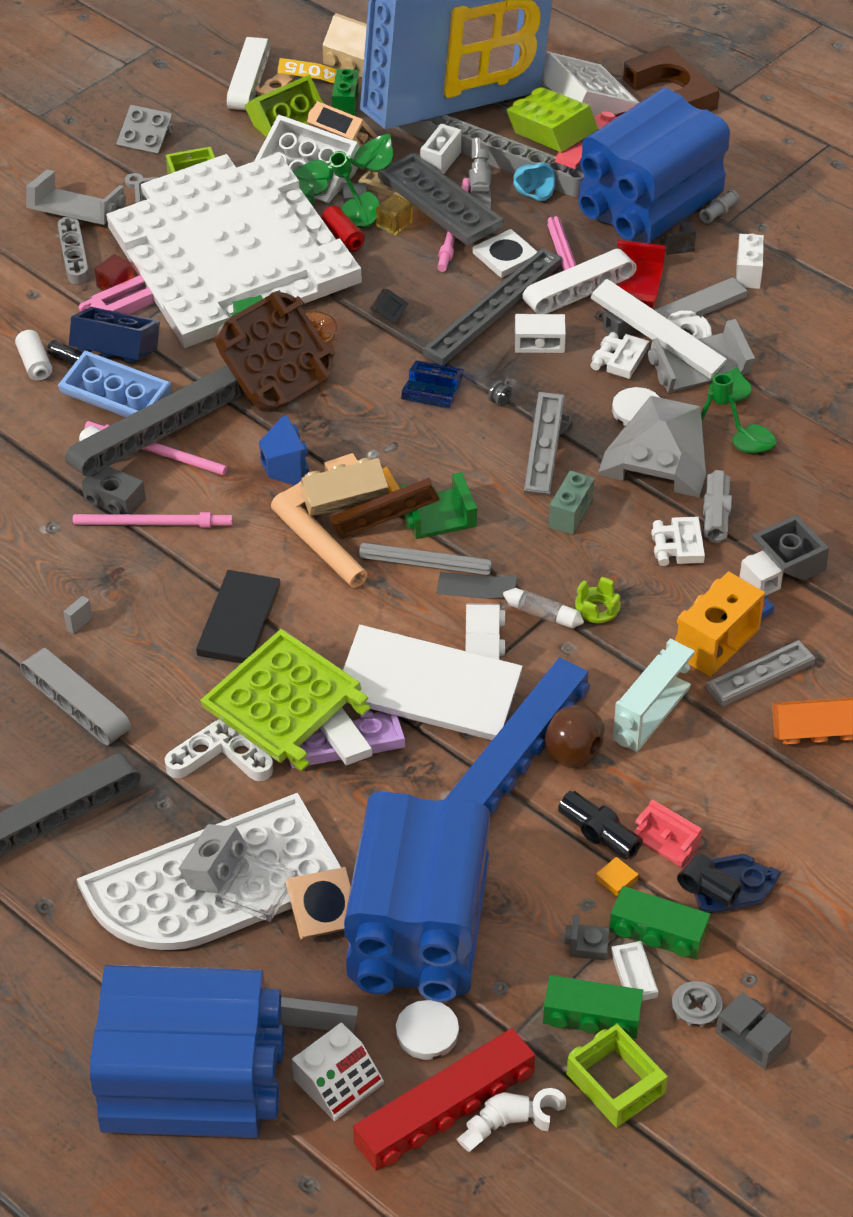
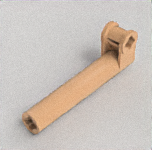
(293, 511)

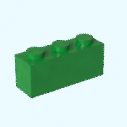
(659, 922)
(591, 1005)

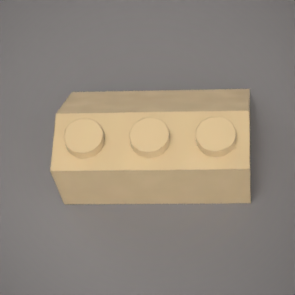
(345, 44)

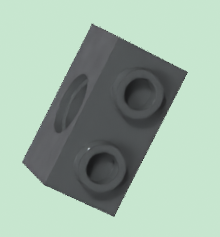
(114, 491)

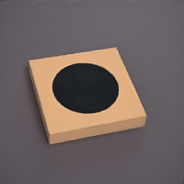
(319, 901)

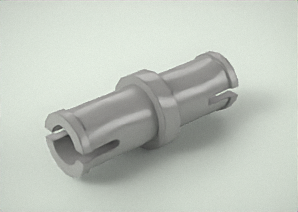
(719, 206)

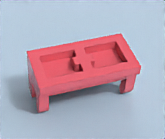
(668, 833)

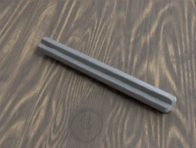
(425, 558)

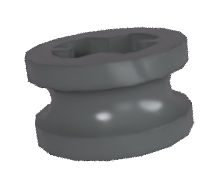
(500, 393)

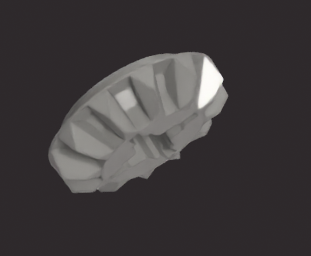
(697, 992)

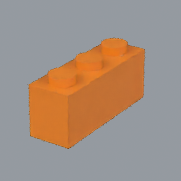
(813, 720)

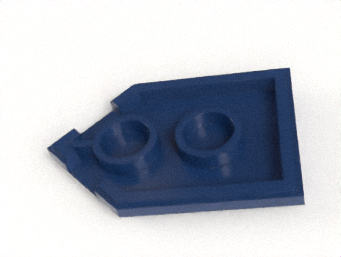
(756, 882)

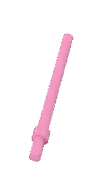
(446, 251)
(177, 455)
(205, 519)

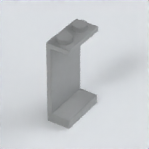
(44, 197)
(679, 375)

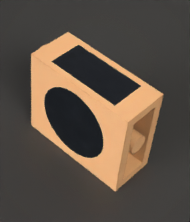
(340, 123)

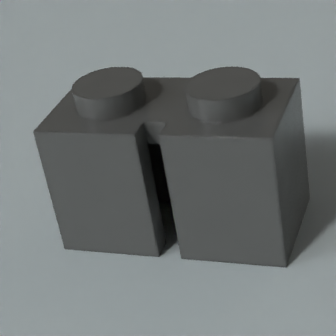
(753, 1031)

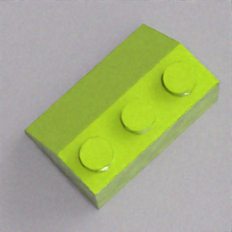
(290, 101)

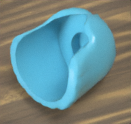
(543, 181)

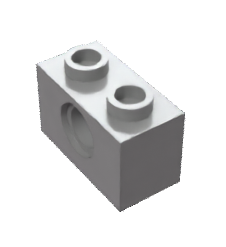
(213, 858)

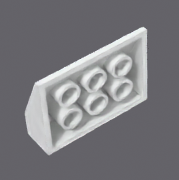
(586, 83)
(304, 143)

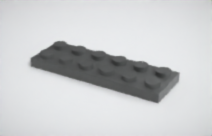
(441, 199)

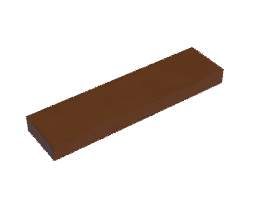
(385, 508)

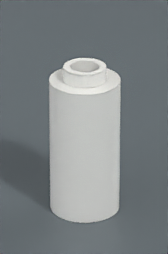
(33, 355)

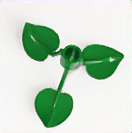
(374, 155)
(734, 387)

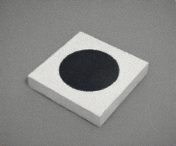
(504, 252)

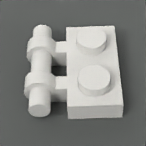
(625, 358)
(686, 537)

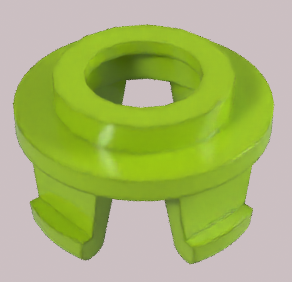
(602, 594)

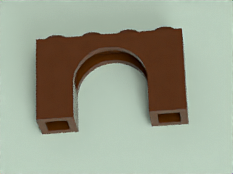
(668, 66)

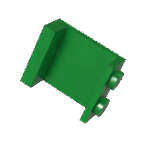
(451, 513)

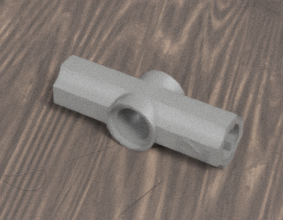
(717, 506)

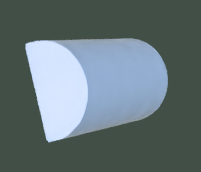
(112, 385)

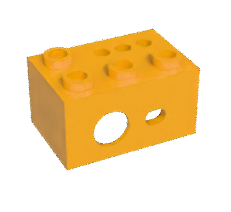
(723, 618)

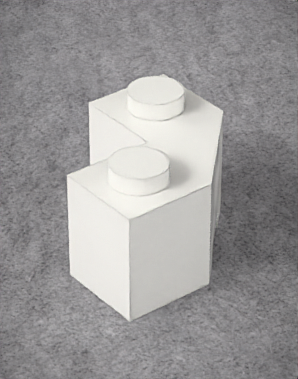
(483, 629)

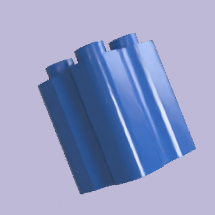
(653, 166)
(417, 895)
(186, 1051)

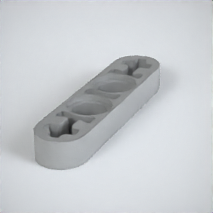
(71, 250)

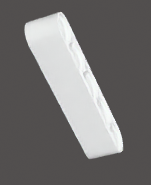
(248, 72)
(578, 281)

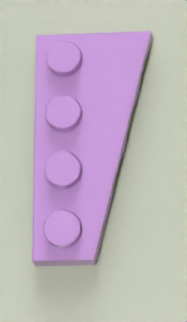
(379, 729)

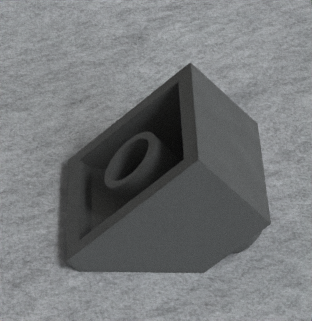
(794, 548)

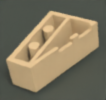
(343, 486)

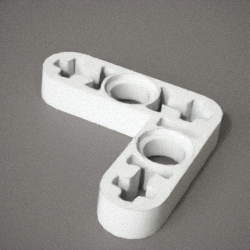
(218, 744)

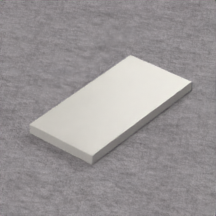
(433, 682)

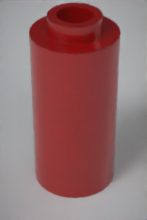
(343, 228)

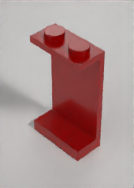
(647, 277)

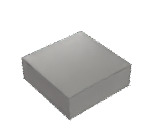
(77, 614)

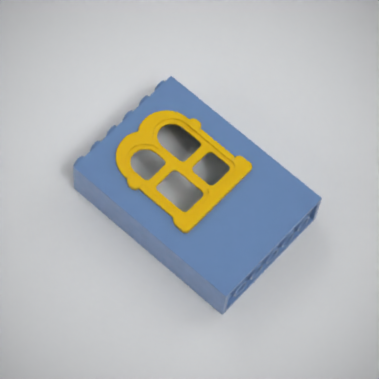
(417, 52)

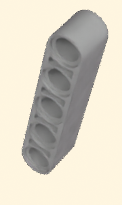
(75, 696)

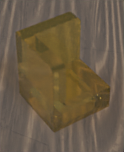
(394, 214)

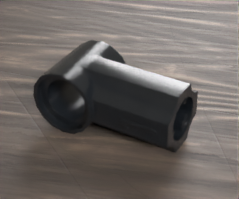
(702, 876)

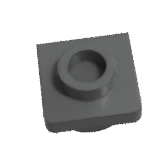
(587, 940)

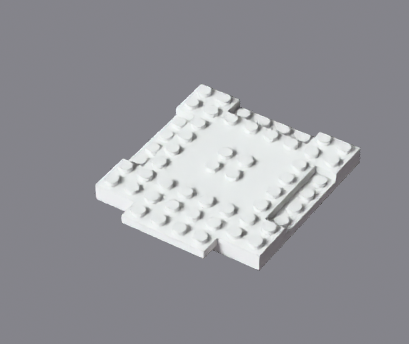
(228, 237)

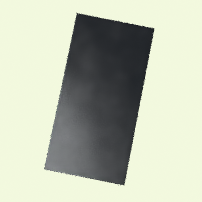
(238, 616)

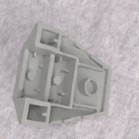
(661, 442)

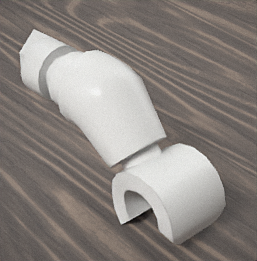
(511, 1108)

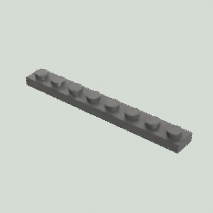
(491, 307)

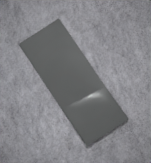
(474, 585)

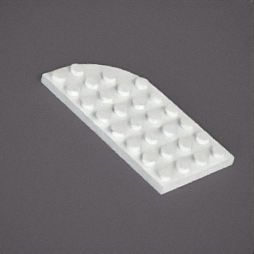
(153, 906)

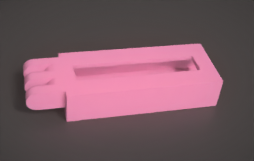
(122, 298)

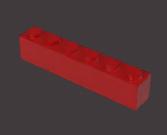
(443, 1099)

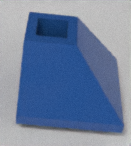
(284, 453)

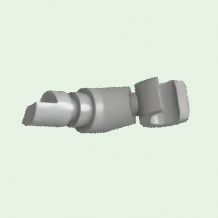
(480, 174)

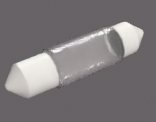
(543, 607)

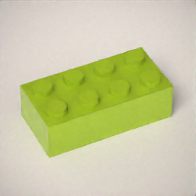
(552, 119)

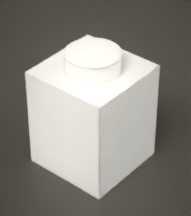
(761, 572)

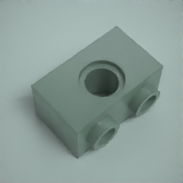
(571, 502)

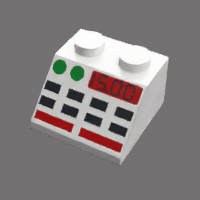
(336, 1071)

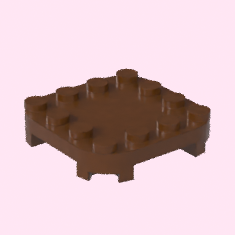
(274, 351)

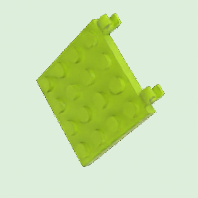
(283, 697)

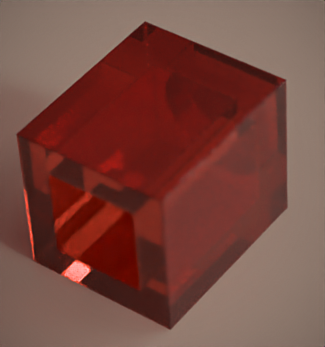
(113, 272)

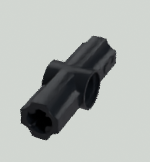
(600, 825)

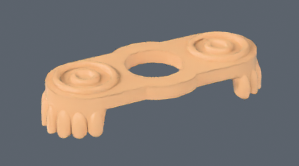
(282, 79)

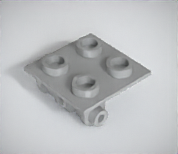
(145, 129)

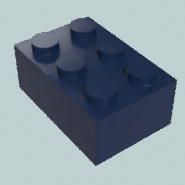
(114, 333)

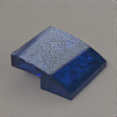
(432, 384)

